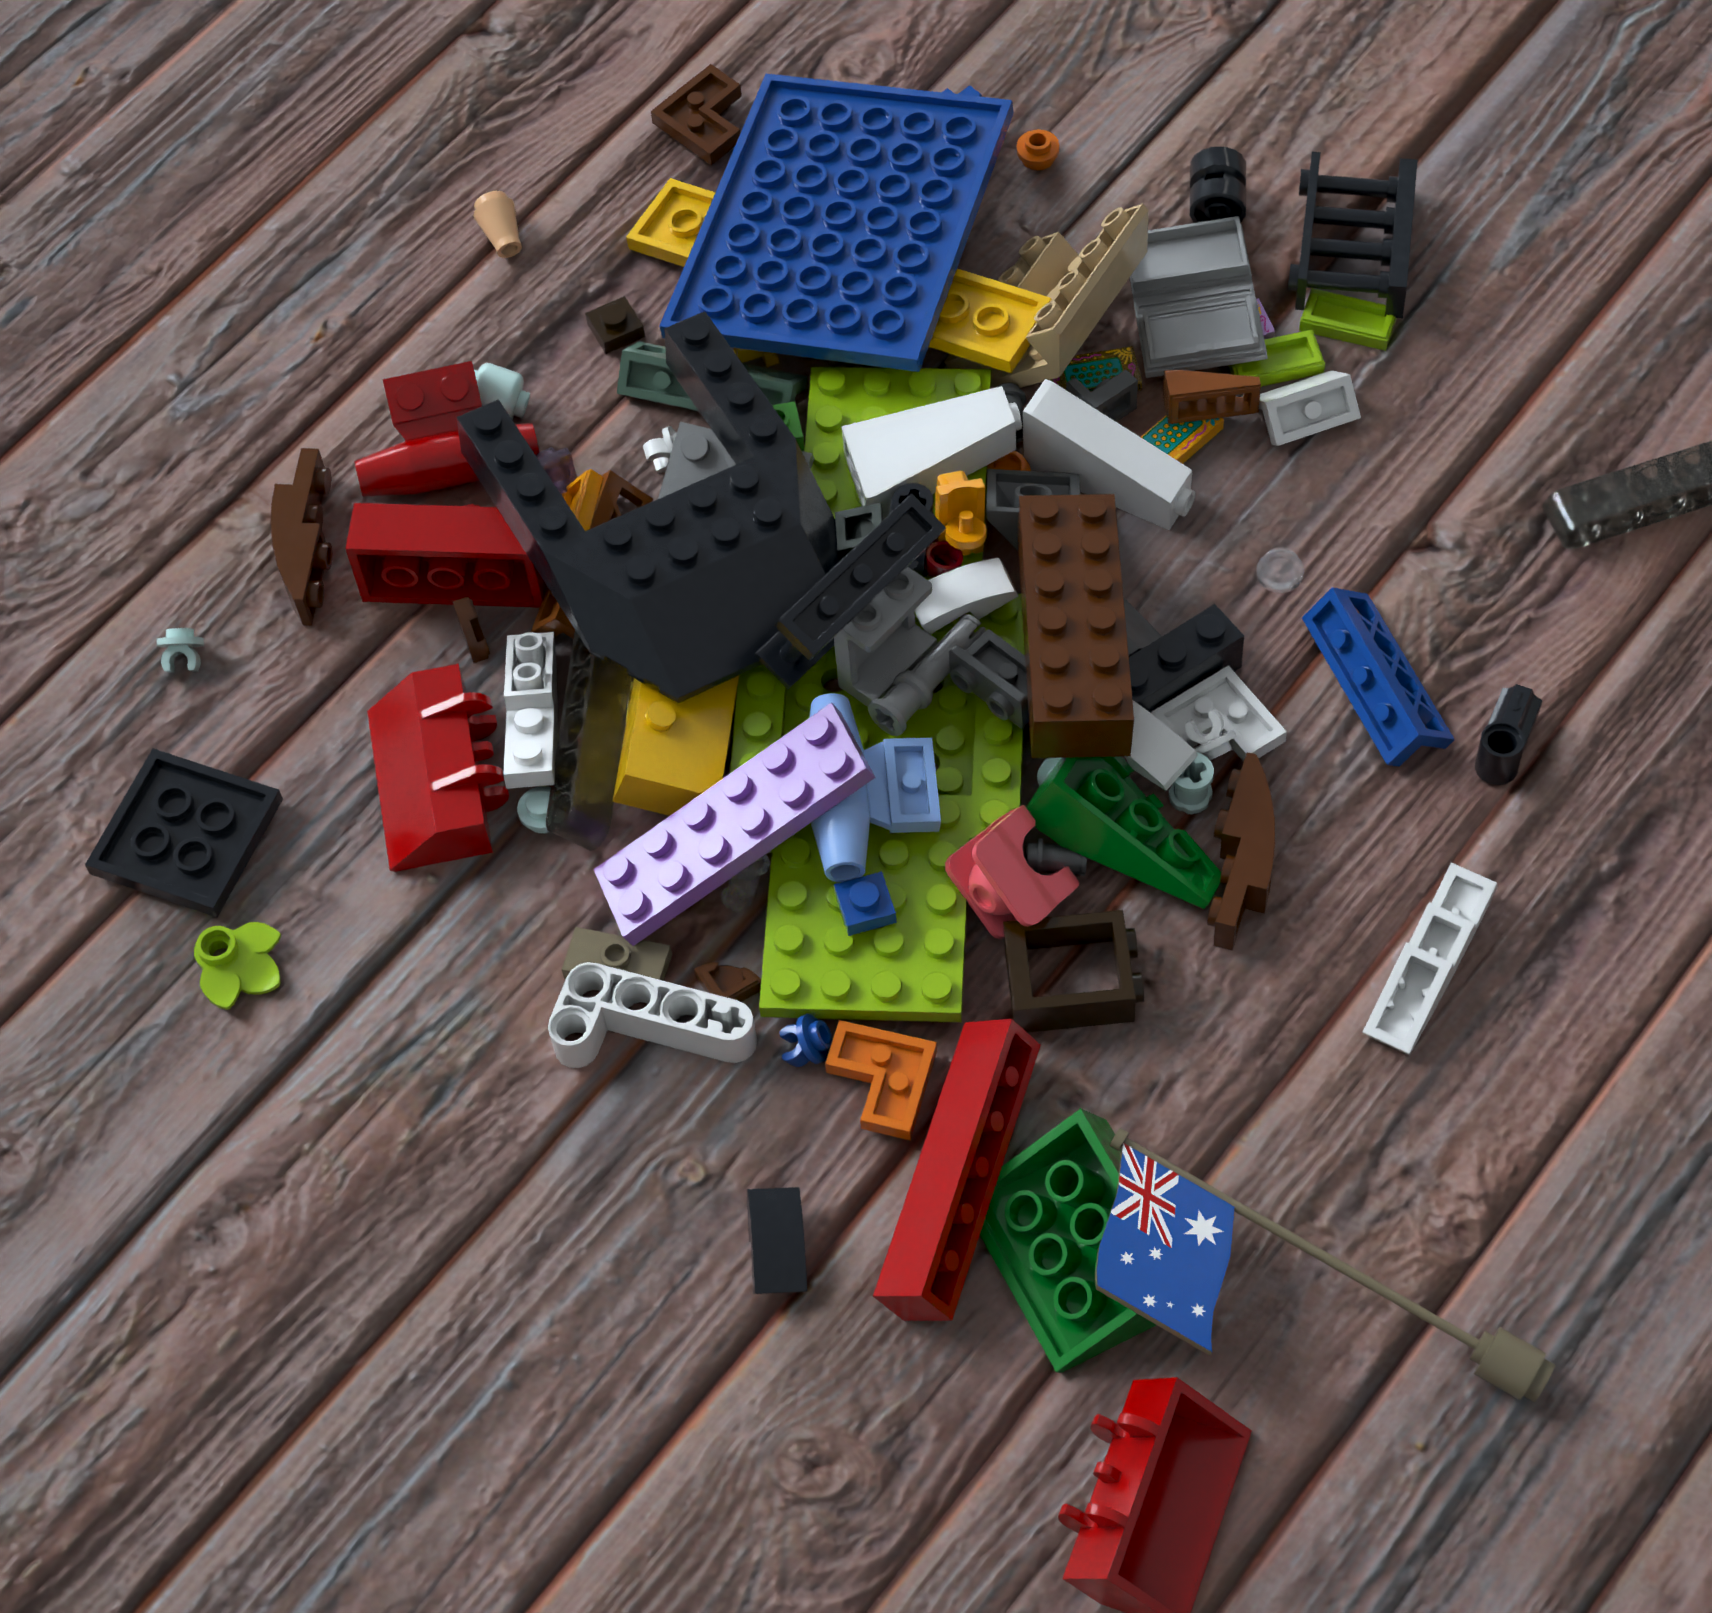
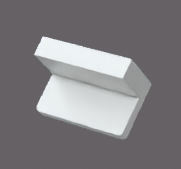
(1309, 406)

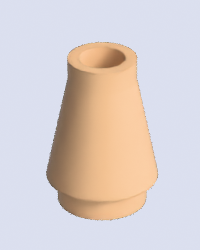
(498, 220)

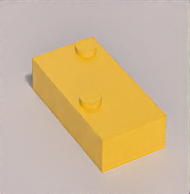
(673, 747)

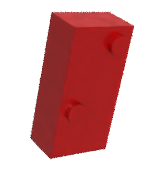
(439, 556)

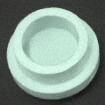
(533, 809)

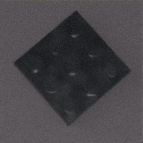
(184, 832)

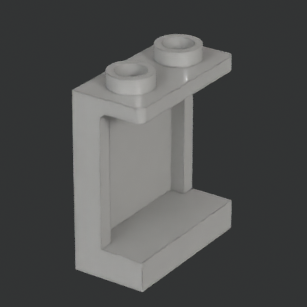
(883, 639)

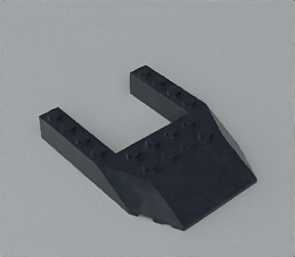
(696, 576)

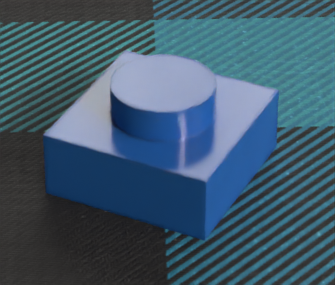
(865, 903)

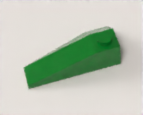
(1107, 818)

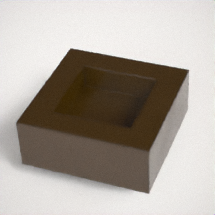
(615, 325)

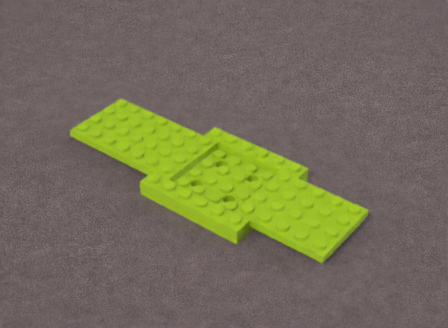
(918, 963)

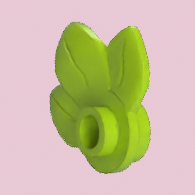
(241, 967)

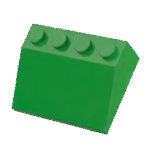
(1047, 1238)

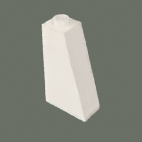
(1075, 438)
(929, 442)

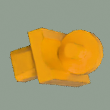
(962, 511)

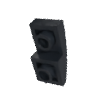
(776, 1240)

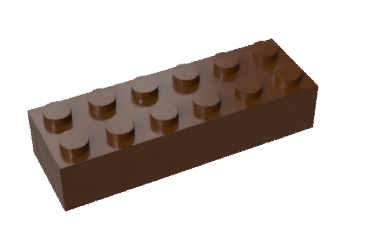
(1074, 627)

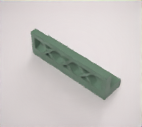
(648, 377)

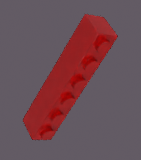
(957, 1171)

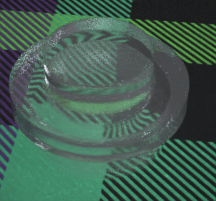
(1280, 570)

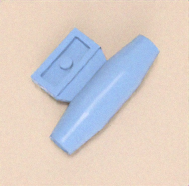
(898, 798)

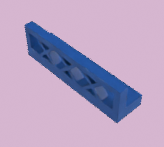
(1375, 675)

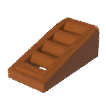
(1208, 395)

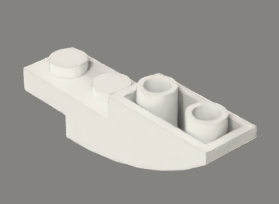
(531, 710)

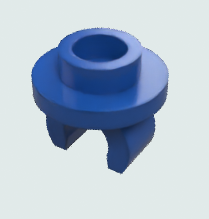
(813, 1041)

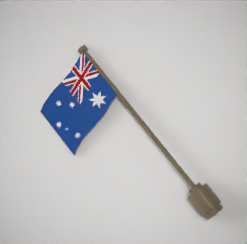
(1173, 1246)

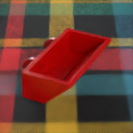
(431, 770)
(1155, 1499)

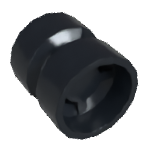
(1217, 184)

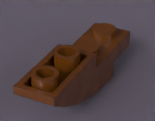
(298, 534)
(1248, 851)

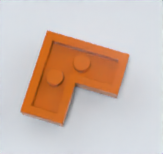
(894, 1066)

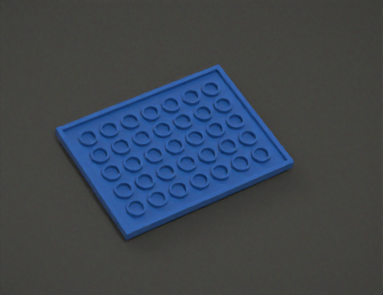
(842, 220)

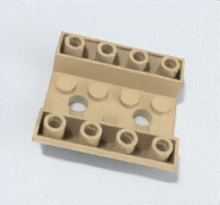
(1079, 291)

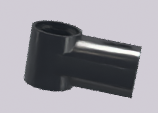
(1507, 735)

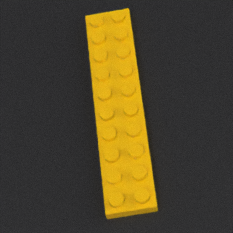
(978, 320)

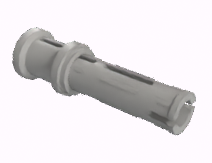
(914, 688)

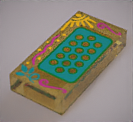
(1097, 366)

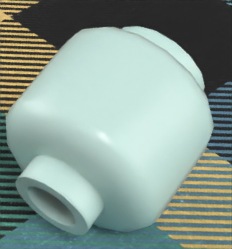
(502, 384)

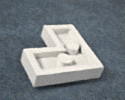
(1241, 710)

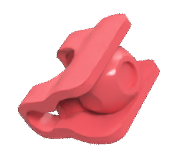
(998, 879)

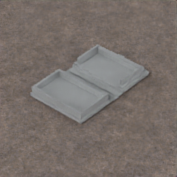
(1196, 299)

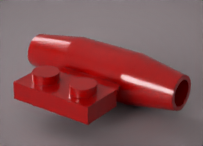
(425, 415)

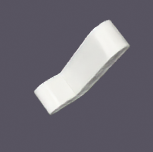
(720, 1028)

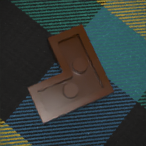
(694, 116)

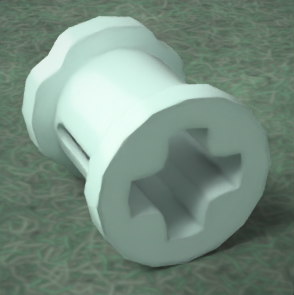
(1193, 787)

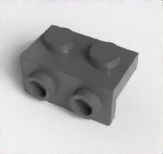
(994, 674)

